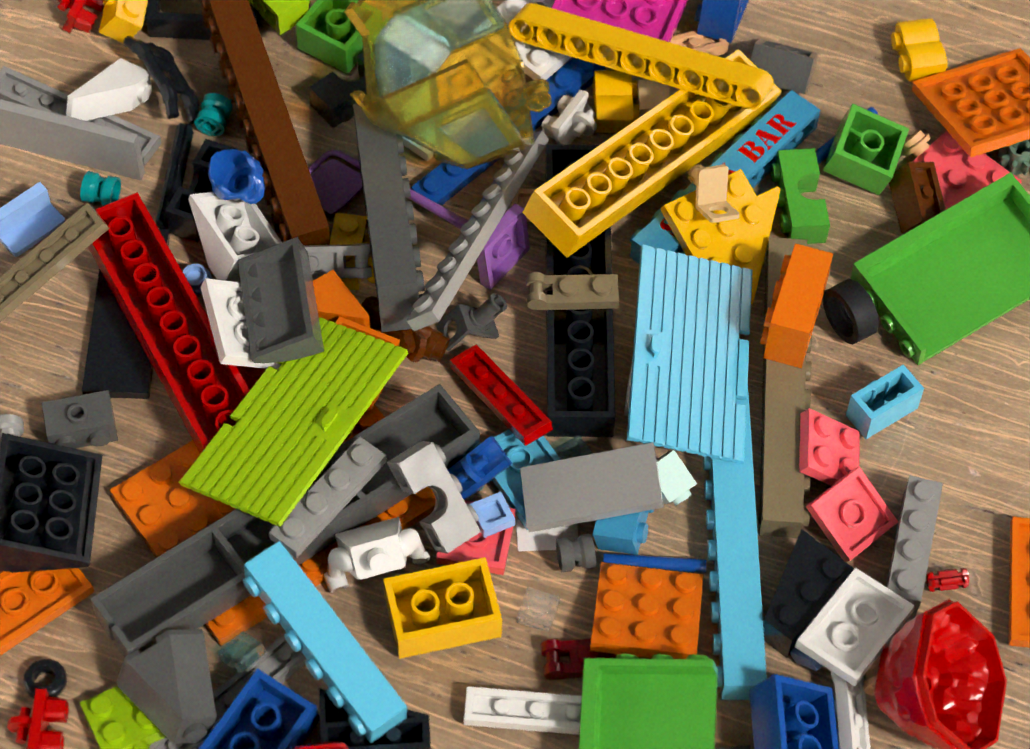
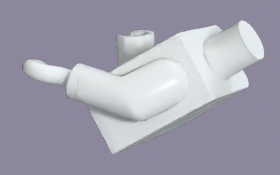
(372, 552)

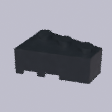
(803, 591)
(408, 734)

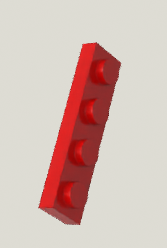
(501, 395)

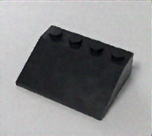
(46, 505)

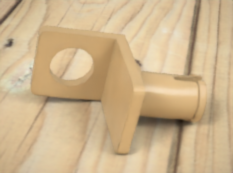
(712, 192)

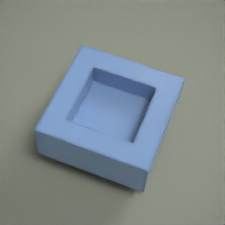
(493, 514)

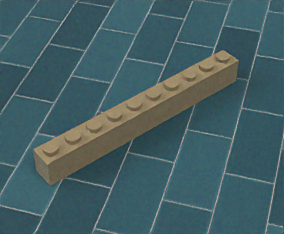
(783, 400)

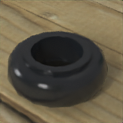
(45, 666)

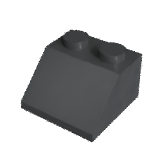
(786, 64)

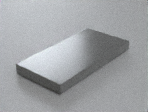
(591, 487)

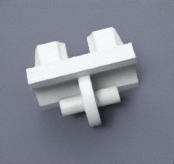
(574, 119)

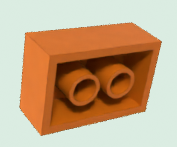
(795, 305)

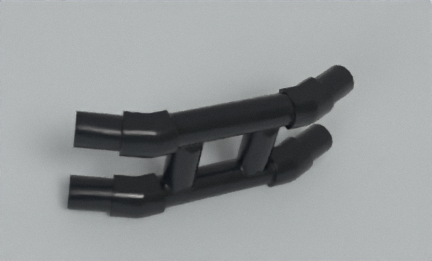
(157, 62)

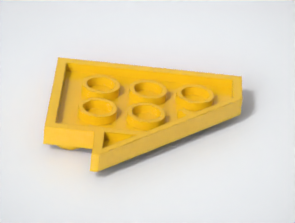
(734, 241)

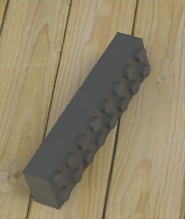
(388, 222)

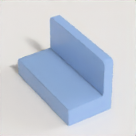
(28, 220)

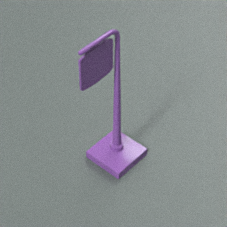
(509, 242)

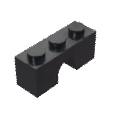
(332, 96)
(179, 212)

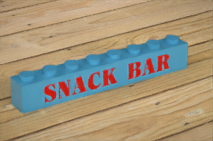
(781, 128)

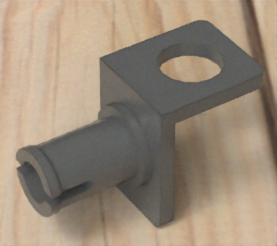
(474, 320)

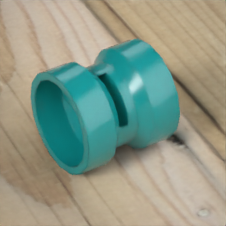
(213, 116)
(100, 188)

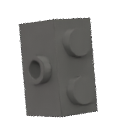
(80, 420)

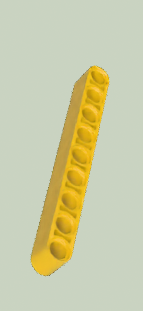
(641, 55)

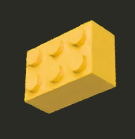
(442, 607)

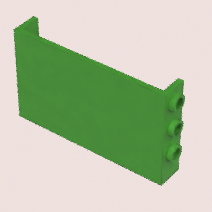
(953, 270)
(649, 703)

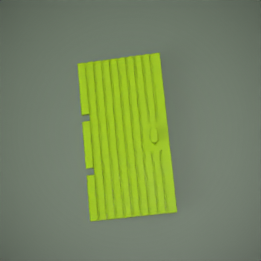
(293, 424)

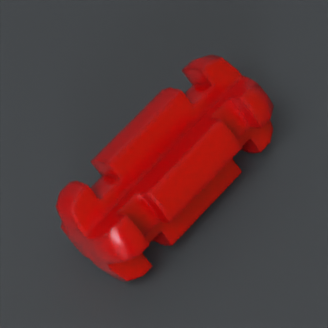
(947, 579)

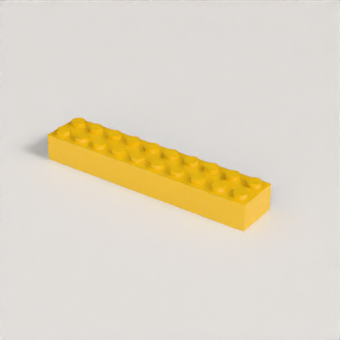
(636, 164)

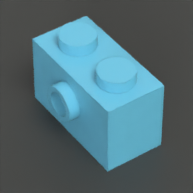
(884, 401)

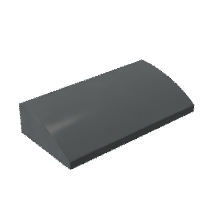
(280, 303)

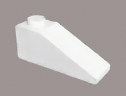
(110, 92)

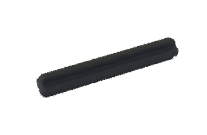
(175, 170)

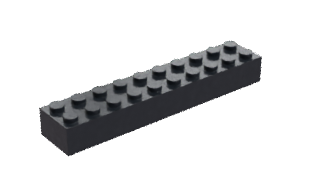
(580, 339)

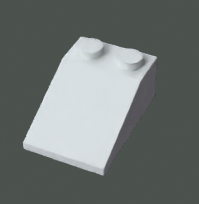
(230, 232)

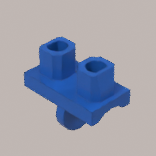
(480, 466)

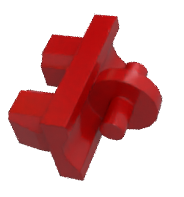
(78, 15)
(45, 710)

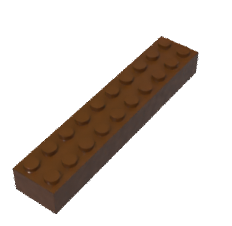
(265, 121)

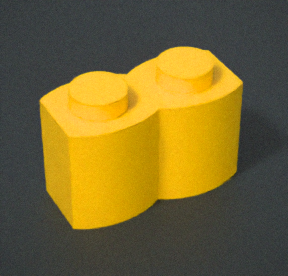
(919, 48)
(614, 100)

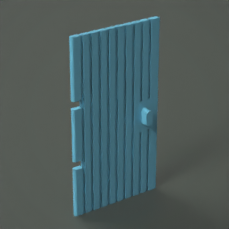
(690, 355)

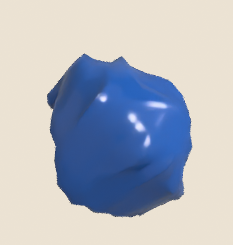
(236, 176)

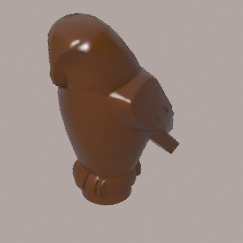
(420, 343)

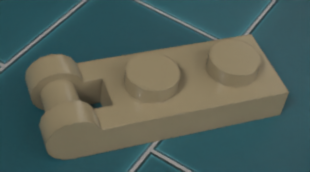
(572, 291)

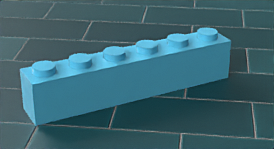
(324, 642)

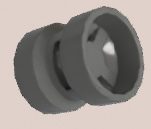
(575, 552)

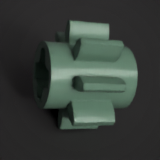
(1016, 157)

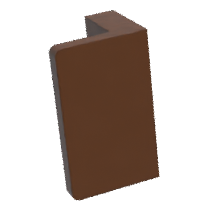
(916, 194)

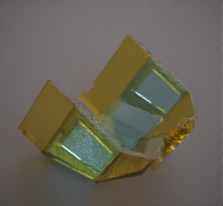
(446, 78)

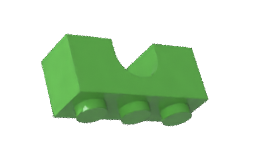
(798, 173)

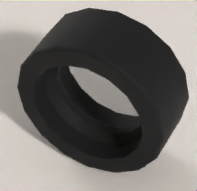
(850, 311)

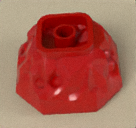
(943, 679)

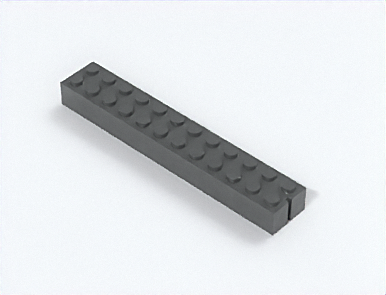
(207, 570)

